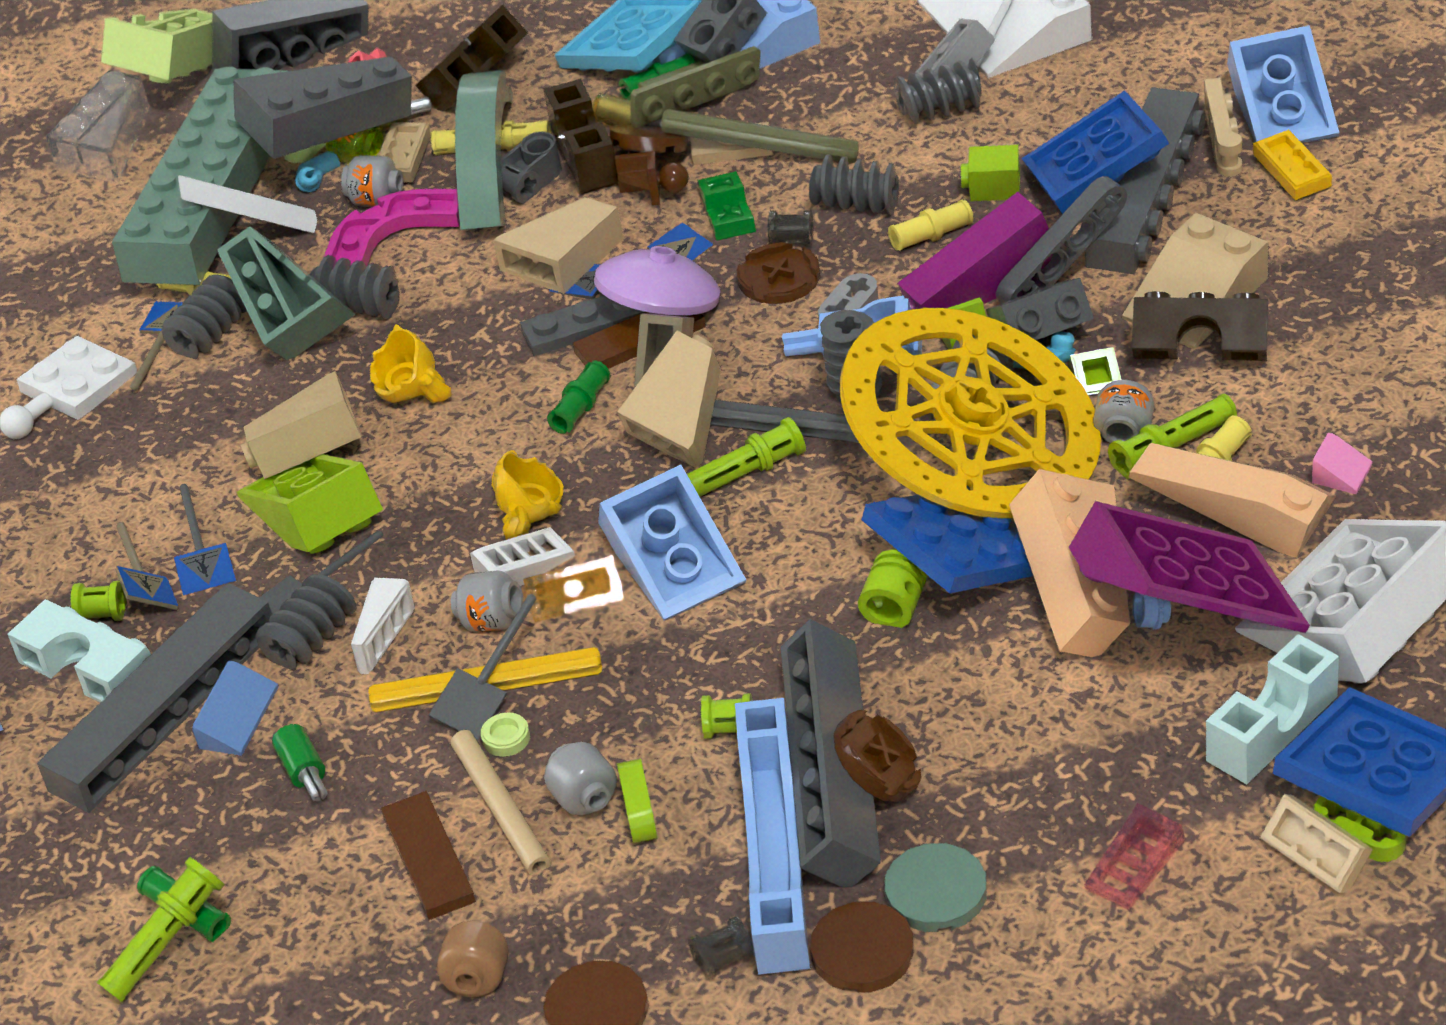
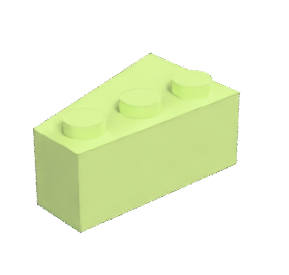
(160, 47)

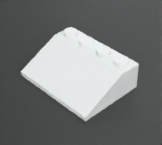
(1027, 31)
(1364, 592)

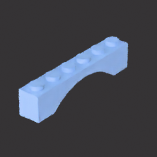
(772, 838)

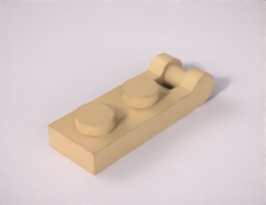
(1222, 128)

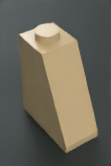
(561, 244)
(675, 399)
(301, 428)

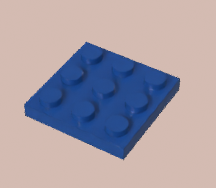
(1096, 146)
(949, 545)
(1370, 761)

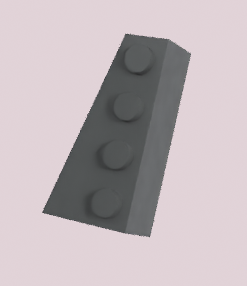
(284, 31)
(321, 103)

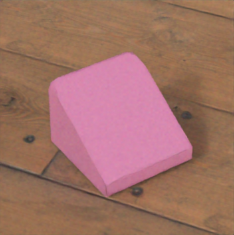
(1339, 465)

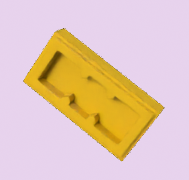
(1292, 164)

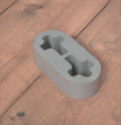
(841, 298)

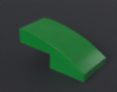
(726, 205)

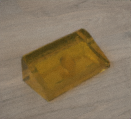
(573, 588)

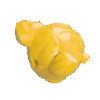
(406, 370)
(525, 492)

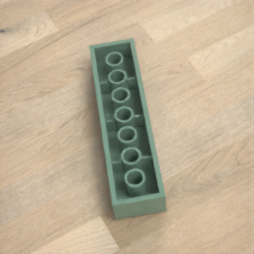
(175, 238)

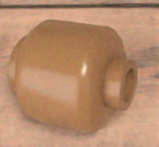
(471, 955)

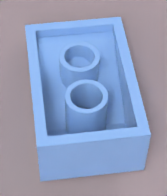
(785, 30)
(1282, 85)
(669, 543)

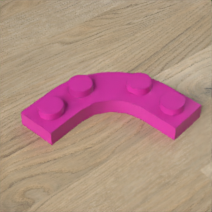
(360, 233)

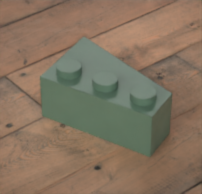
(279, 295)

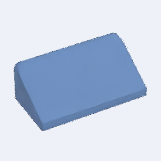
(233, 710)

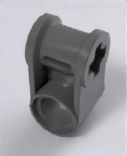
(530, 166)

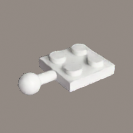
(68, 380)

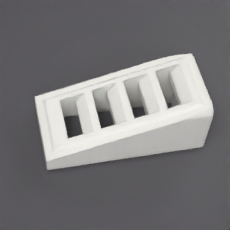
(502, 554)
(381, 619)

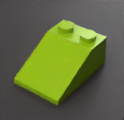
(314, 501)

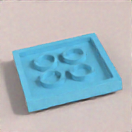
(627, 35)

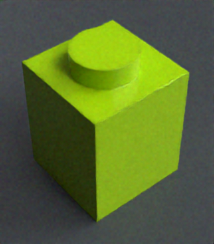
(992, 172)

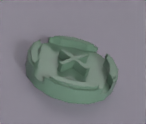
(936, 886)

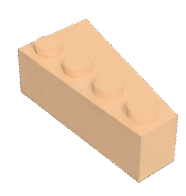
(1048, 515)

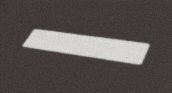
(247, 204)

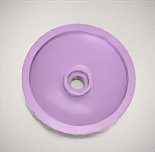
(657, 282)

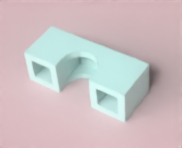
(59, 636)
(1251, 733)

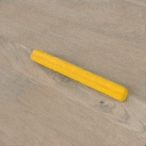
(505, 677)

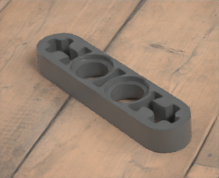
(1101, 198)

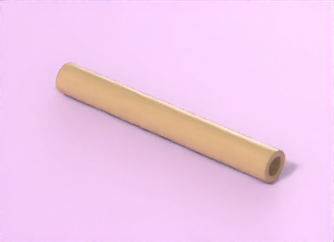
(499, 801)

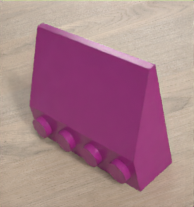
(1182, 565)

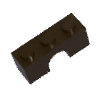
(473, 55)
(580, 138)
(1163, 321)

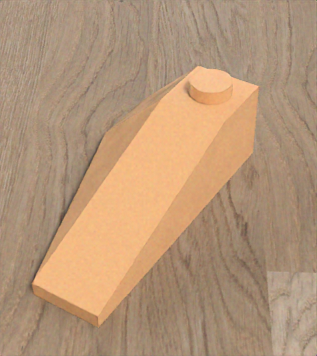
(1249, 499)

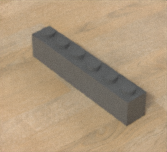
(1150, 184)
(153, 699)
(831, 809)

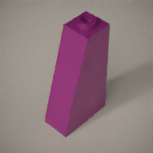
(977, 258)

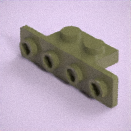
(693, 85)

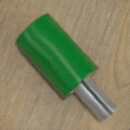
(300, 759)

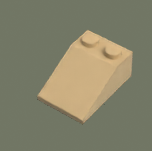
(1206, 259)

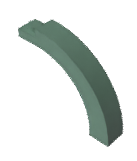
(479, 148)

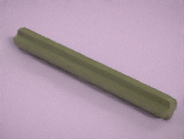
(758, 136)

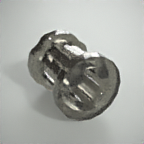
(791, 228)
(721, 947)

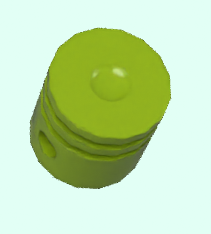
(894, 588)

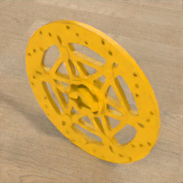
(964, 407)

